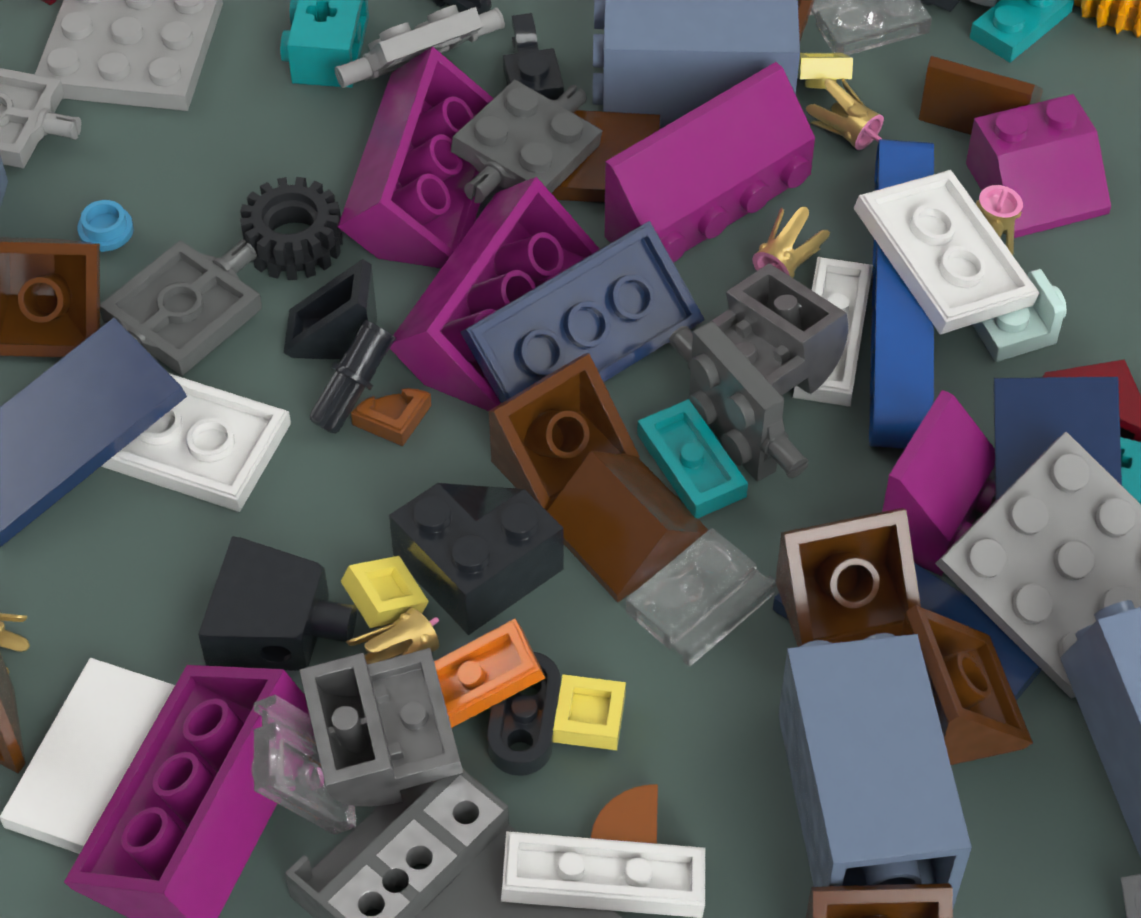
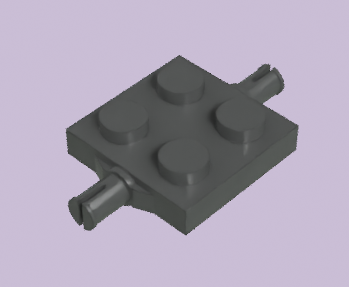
(525, 138)
(185, 303)
(737, 402)

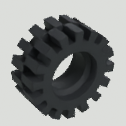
(292, 205)

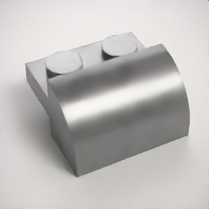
(784, 329)
(379, 726)

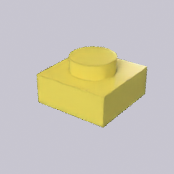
(821, 66)
(383, 590)
(589, 712)

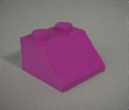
(1047, 157)
(942, 480)

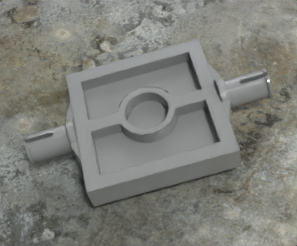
(398, 45)
(29, 114)

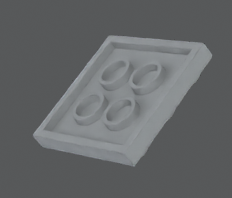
(130, 50)
(1052, 554)

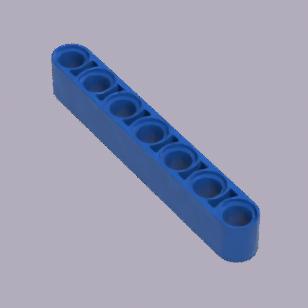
(899, 326)

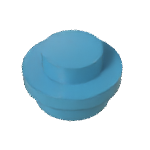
(105, 224)

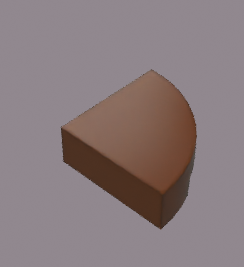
(393, 415)
(629, 816)

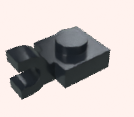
(530, 65)

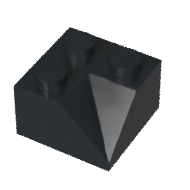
(477, 548)

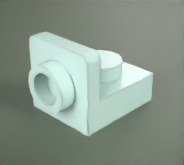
(1028, 327)

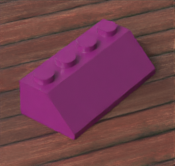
(711, 164)
(409, 184)
(507, 252)
(186, 802)

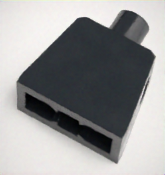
(270, 610)

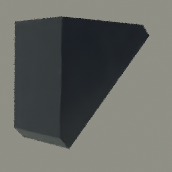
(332, 315)

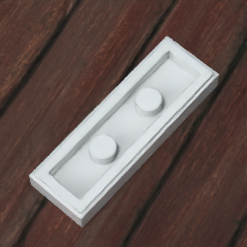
(847, 287)
(603, 874)

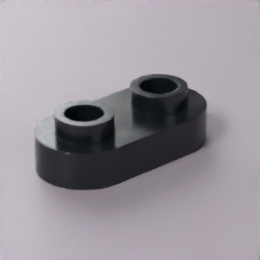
(527, 721)

